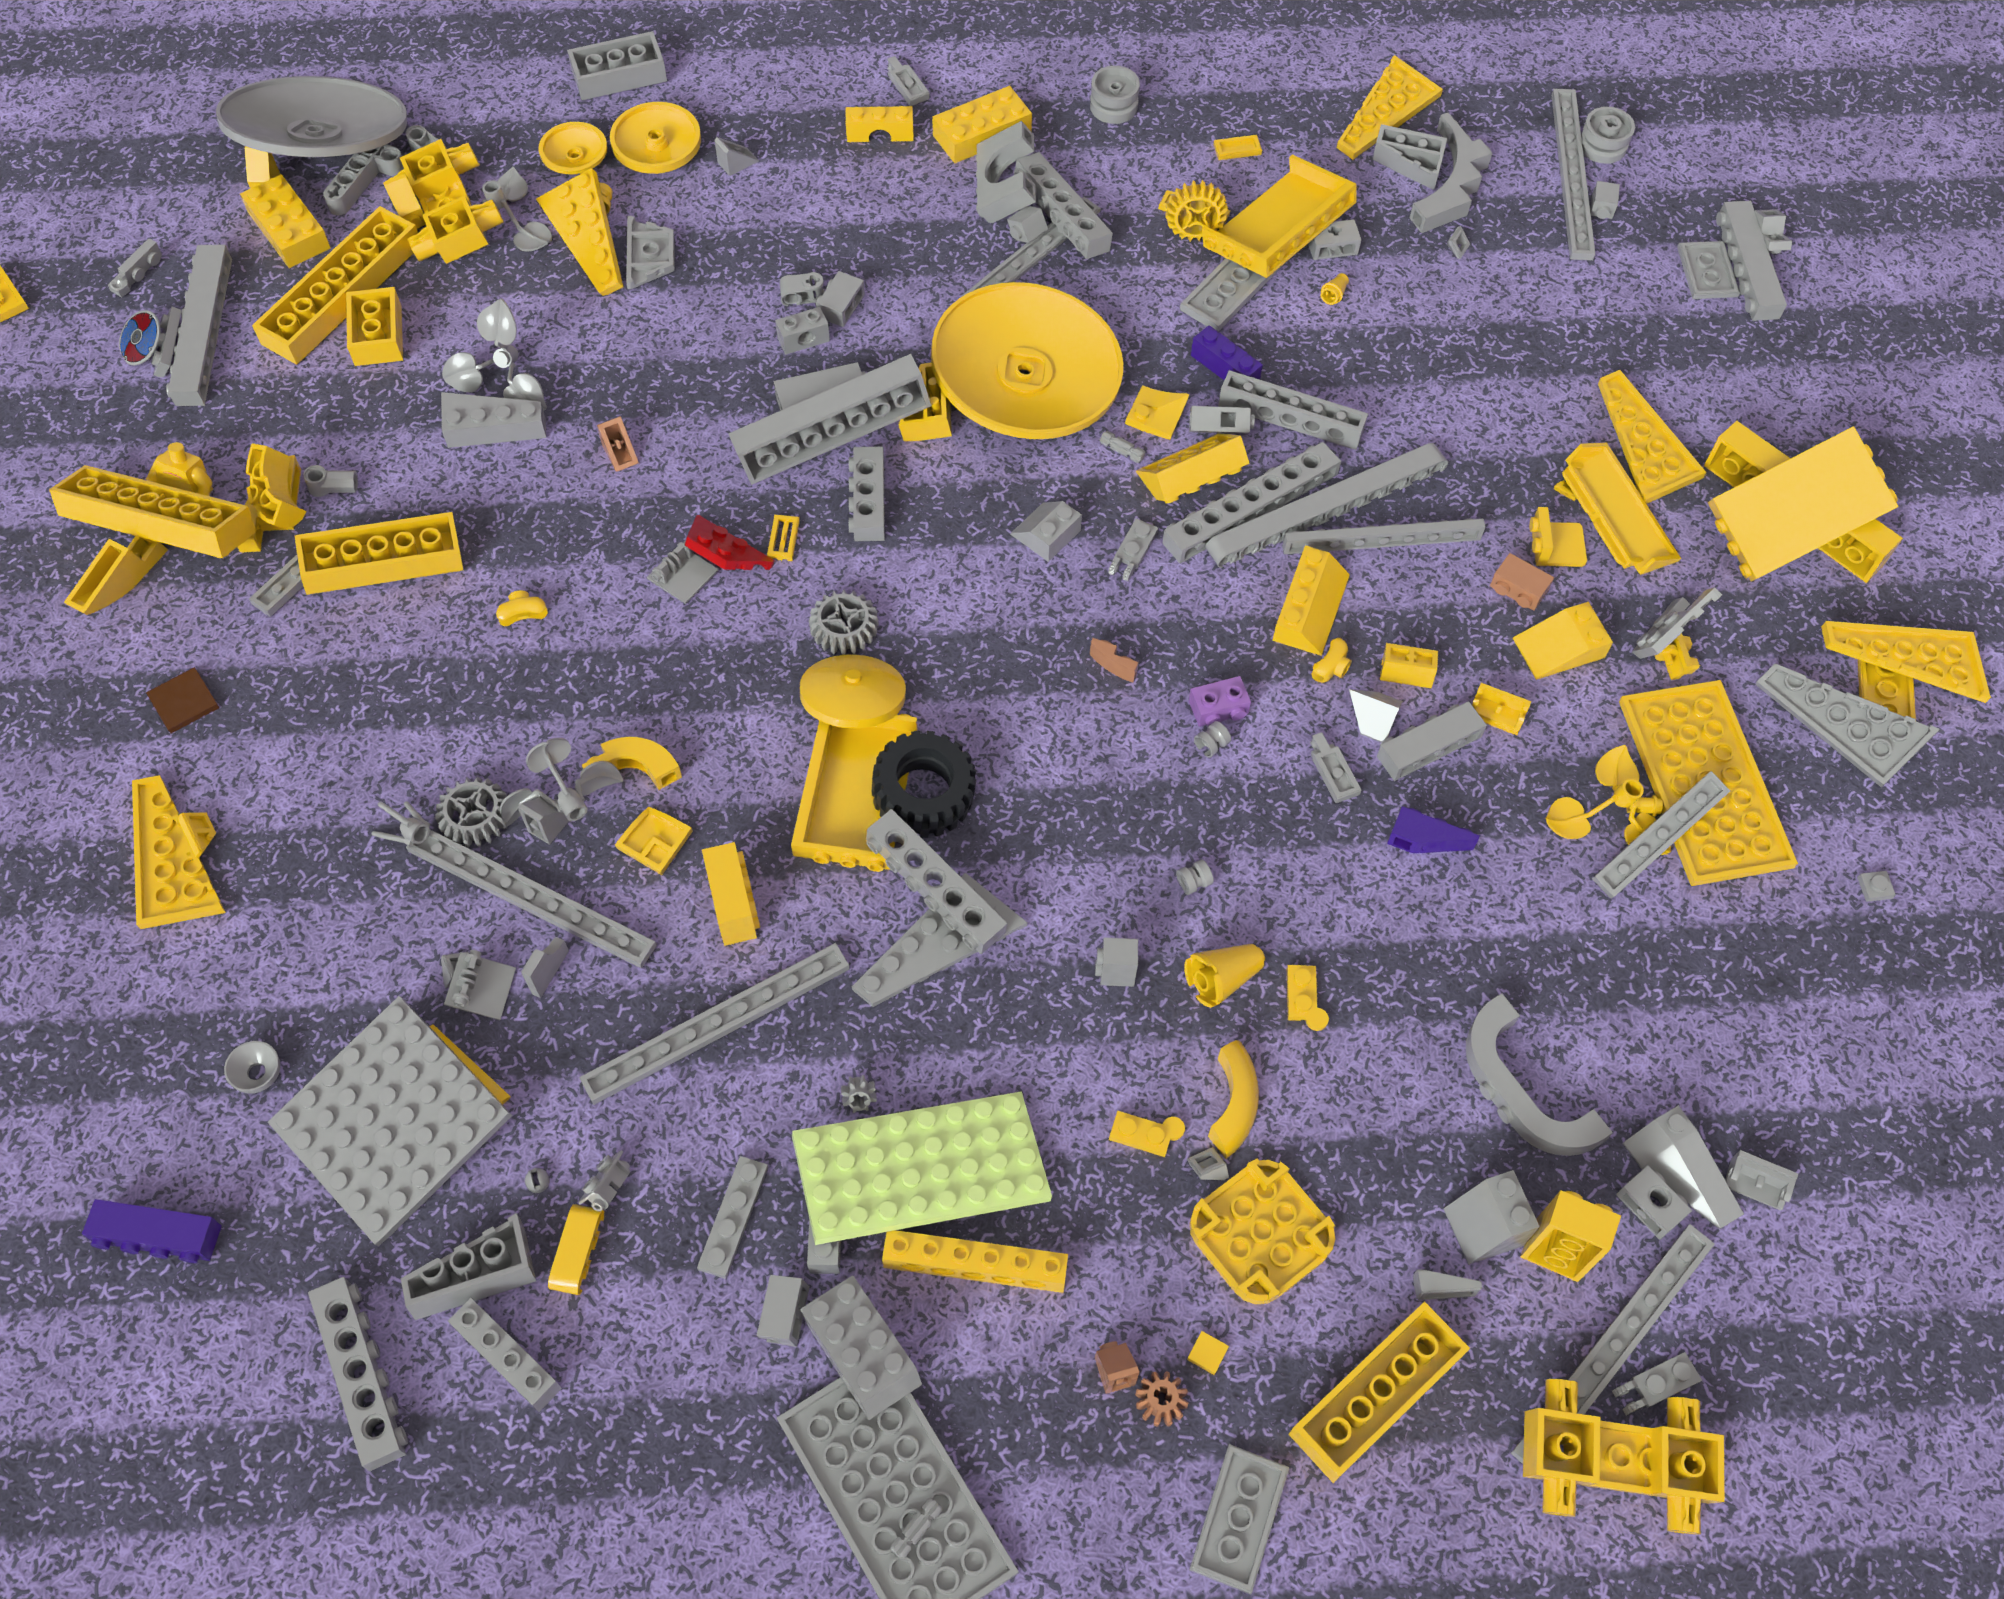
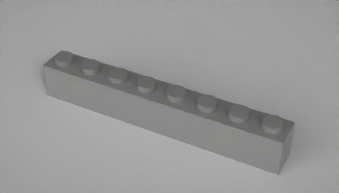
(199, 326)

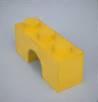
(865, 120)

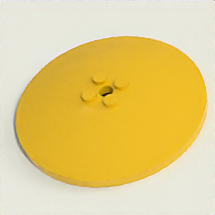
(1031, 328)

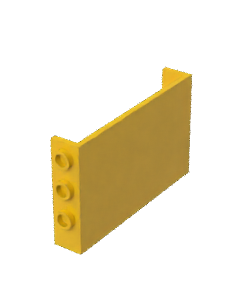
(1283, 218)
(1802, 504)
(838, 793)

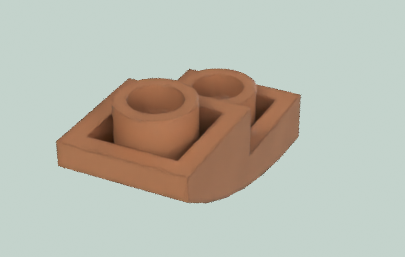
(1105, 654)

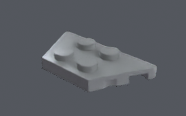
(648, 252)

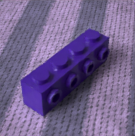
(151, 1230)

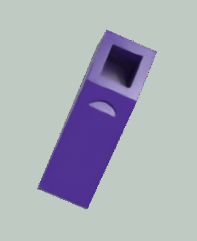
(1425, 834)

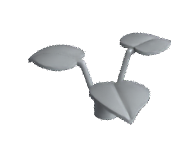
(513, 188)
(497, 325)
(569, 801)

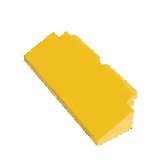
(1617, 509)

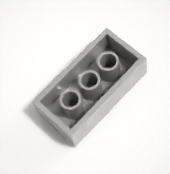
(617, 65)
(861, 1347)

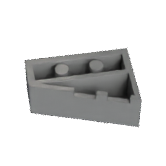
(1410, 153)

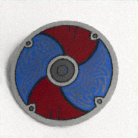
(139, 337)

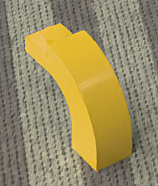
(641, 755)

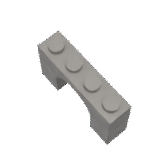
(993, 157)

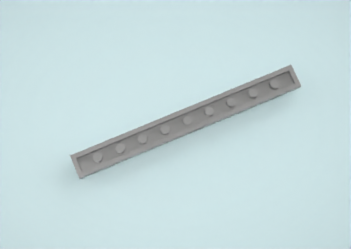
(1573, 175)
(535, 898)
(714, 1023)
(1636, 1319)

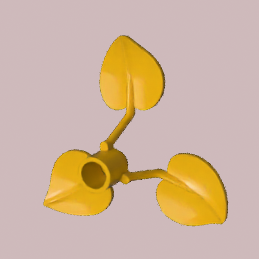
(1613, 769)

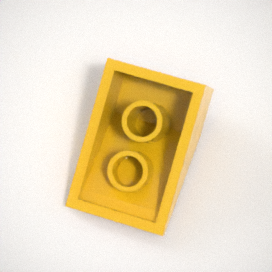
(1564, 641)

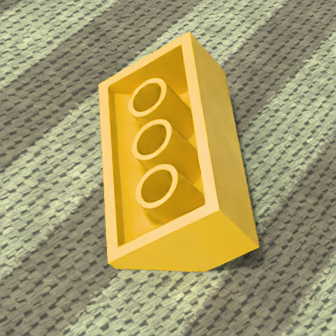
(1194, 467)
(1311, 602)

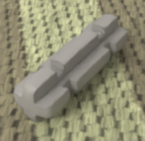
(1122, 446)
(916, 1528)

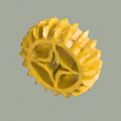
(1197, 201)

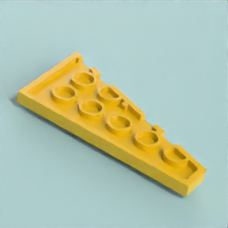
(582, 222)
(1651, 449)
(1929, 655)

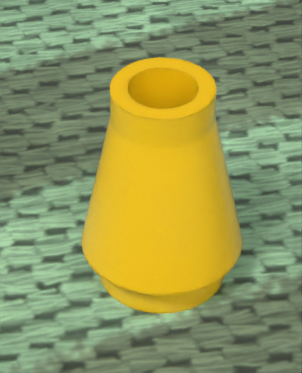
(1334, 289)

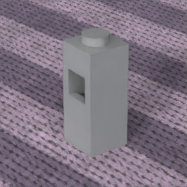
(1221, 420)

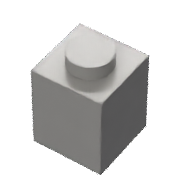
(1604, 200)
(1027, 224)

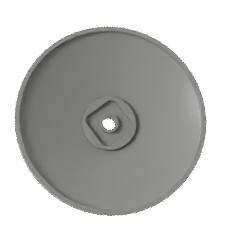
(311, 116)

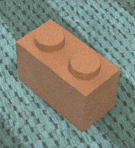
(1521, 582)

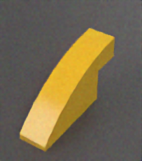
(254, 543)
(114, 573)

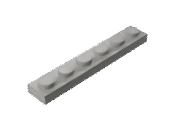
(1661, 834)

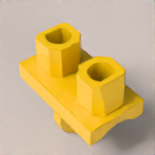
(1677, 658)

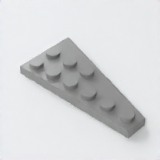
(1855, 727)
(926, 950)

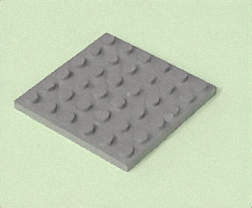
(389, 1120)

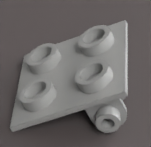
(682, 573)
(479, 985)

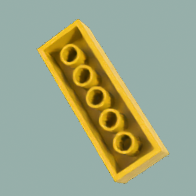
(378, 553)
(1378, 1392)

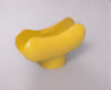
(520, 607)
(1333, 663)

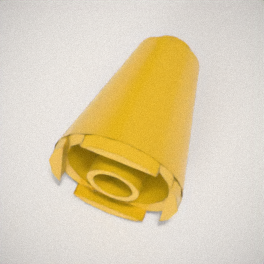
(1222, 971)

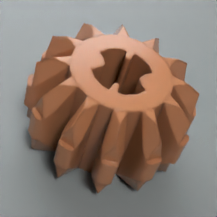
(1171, 1393)

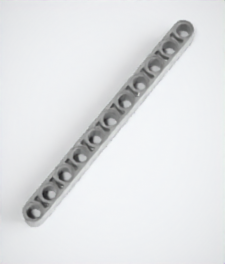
(1326, 503)

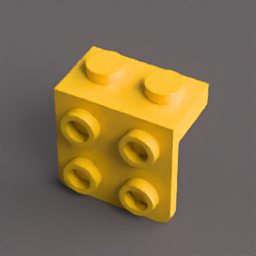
(1556, 541)

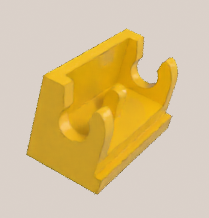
(1409, 665)
(1500, 708)

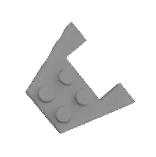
(1671, 623)

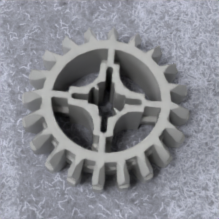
(833, 632)
(478, 823)

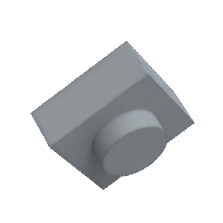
(1876, 886)

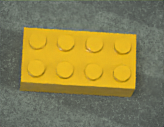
(977, 120)
(285, 221)
(1571, 1235)

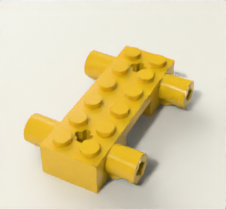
(451, 221)
(1623, 1457)

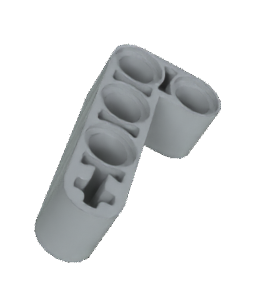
(358, 174)

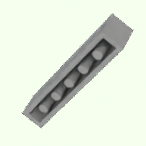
(1751, 261)

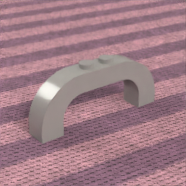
(1512, 1100)

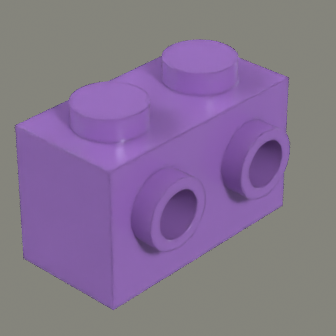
(1220, 701)

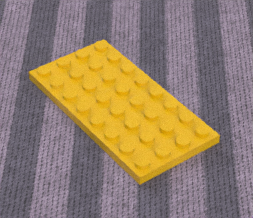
(1680, 740)

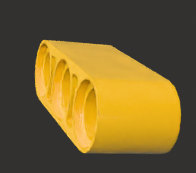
(574, 1249)

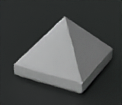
(1458, 237)

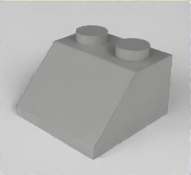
(1049, 528)

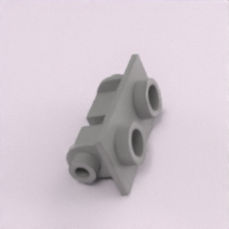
(597, 1188)

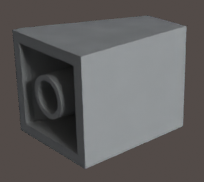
(1492, 1218)

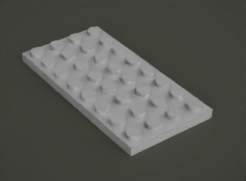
(878, 1479)

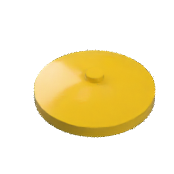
(655, 137)
(852, 691)

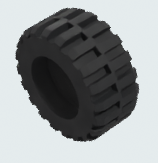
(931, 754)

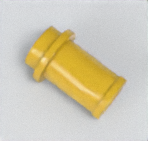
(1649, 805)

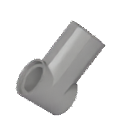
(323, 482)

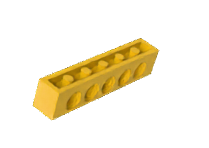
(975, 1261)

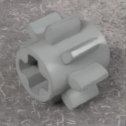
(858, 1093)

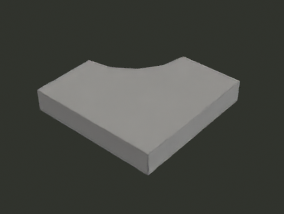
(543, 966)

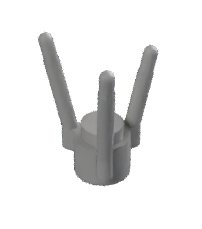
(413, 829)

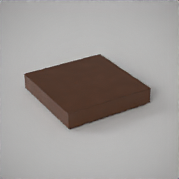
(182, 700)

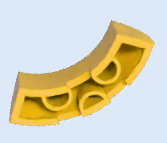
(269, 487)
(1239, 1117)

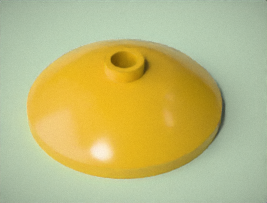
(572, 148)

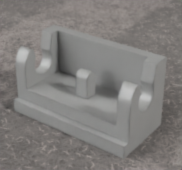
(1760, 1180)
(781, 1310)

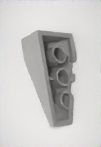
(1680, 1155)

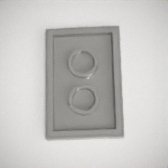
(1708, 270)

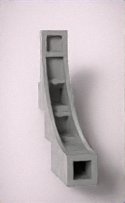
(1453, 198)

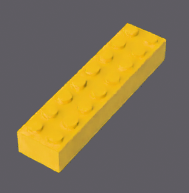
(319, 298)
(1744, 455)
(153, 511)

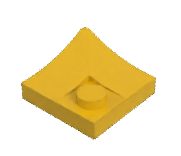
(1157, 411)
(654, 839)

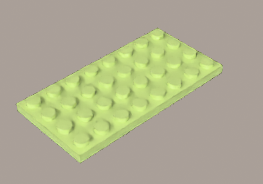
(919, 1167)

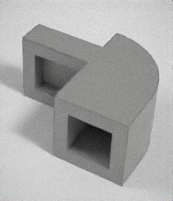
(1772, 228)

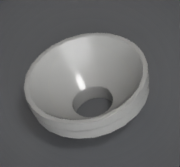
(244, 1058)

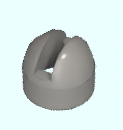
(542, 1177)

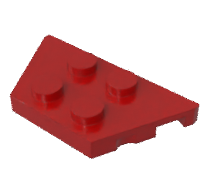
(723, 548)

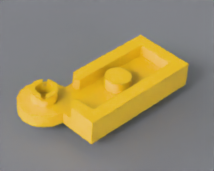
(1303, 997)
(1145, 1133)

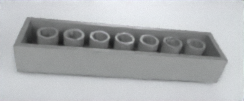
(830, 419)

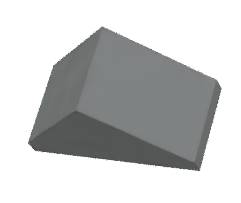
(733, 156)

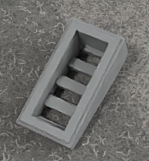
(1440, 1286)

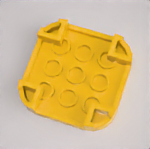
(1262, 1231)

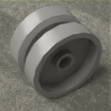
(1114, 94)
(1607, 134)

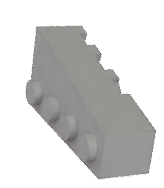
(489, 420)
(474, 1270)

